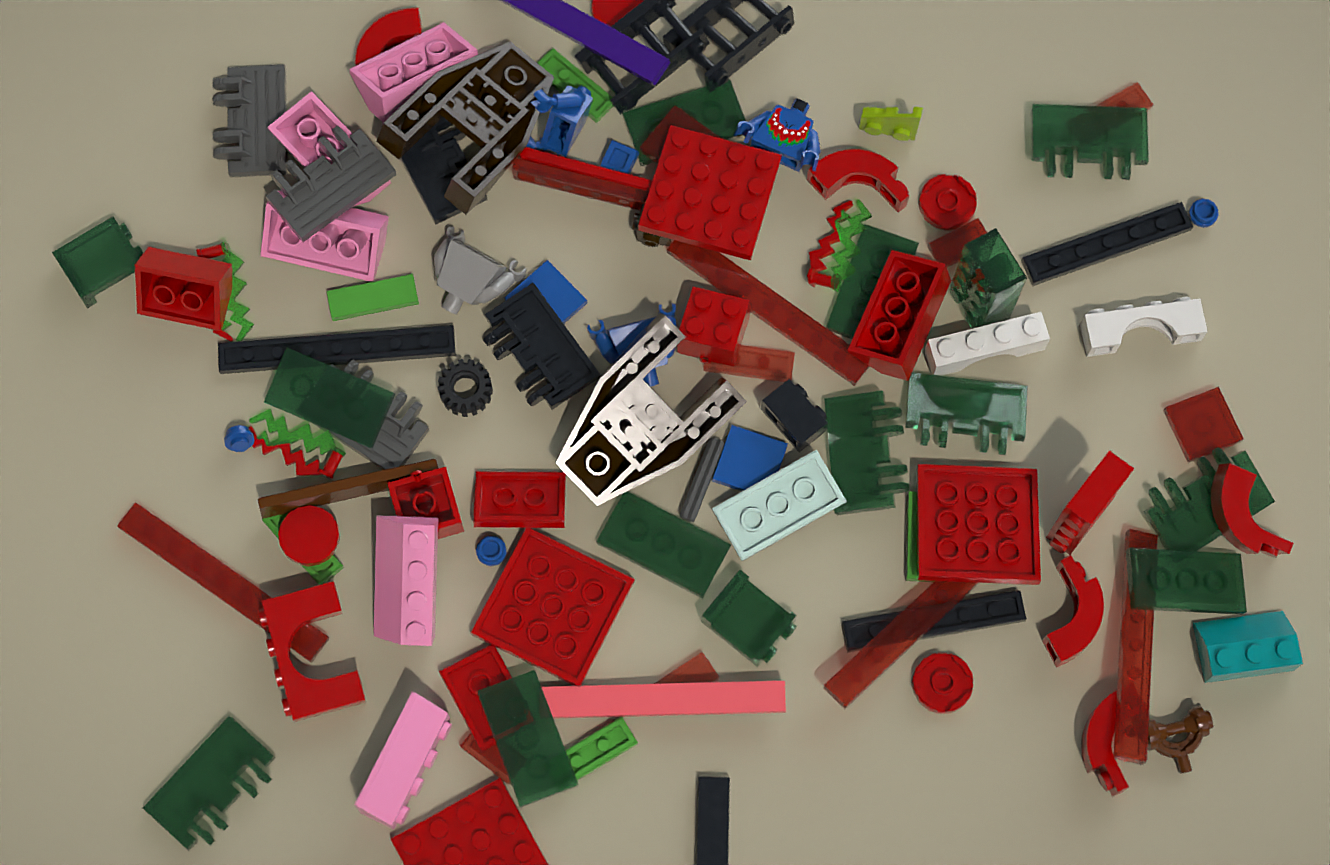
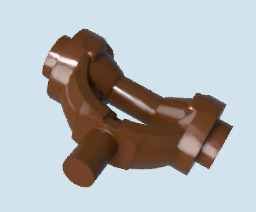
(1195, 723)

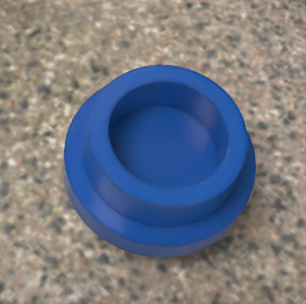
(1203, 213)
(238, 438)
(491, 551)

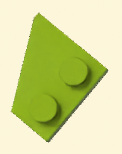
(890, 122)

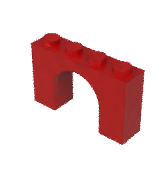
(1089, 503)
(284, 618)

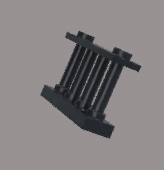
(710, 14)
(638, 23)

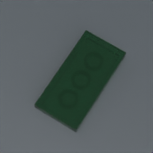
(715, 110)
(858, 287)
(329, 397)
(663, 544)
(1185, 581)
(527, 738)

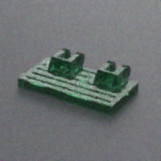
(1093, 132)
(967, 406)
(859, 447)
(1191, 521)
(208, 781)

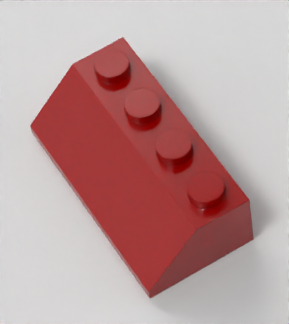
(900, 314)

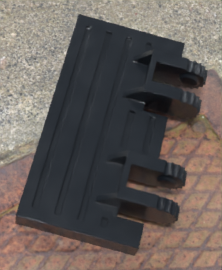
(432, 166)
(540, 342)

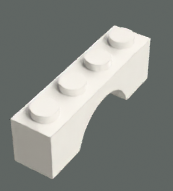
(1179, 321)
(1012, 336)

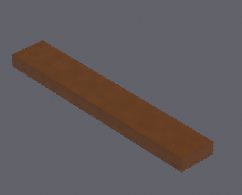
(339, 489)

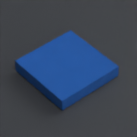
(556, 290)
(748, 459)

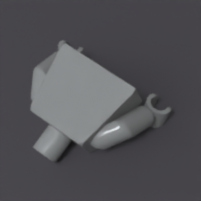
(470, 274)

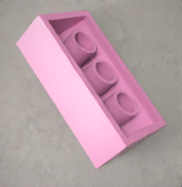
(402, 70)
(304, 125)
(344, 247)
(406, 579)
(403, 762)

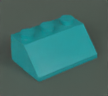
(1247, 646)

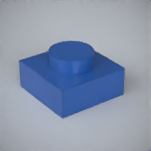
(619, 158)

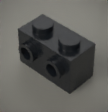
(795, 414)

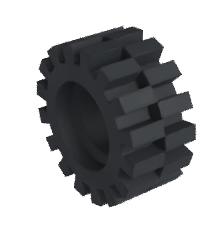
(457, 372)

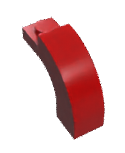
(388, 32)
(859, 167)
(1232, 514)
(1087, 616)
(1097, 746)

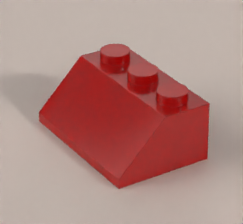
(183, 288)

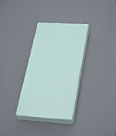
(779, 505)

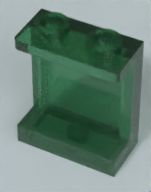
(98, 259)
(749, 620)

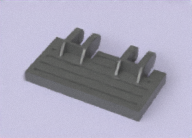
(261, 102)
(328, 188)
(394, 441)

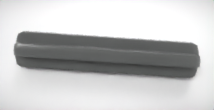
(701, 480)

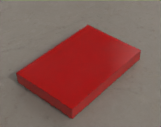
(520, 499)
(465, 679)

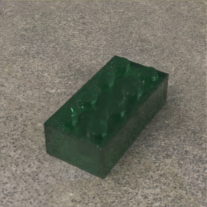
(987, 280)

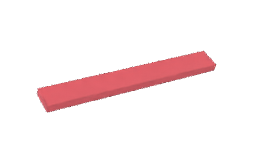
(666, 699)

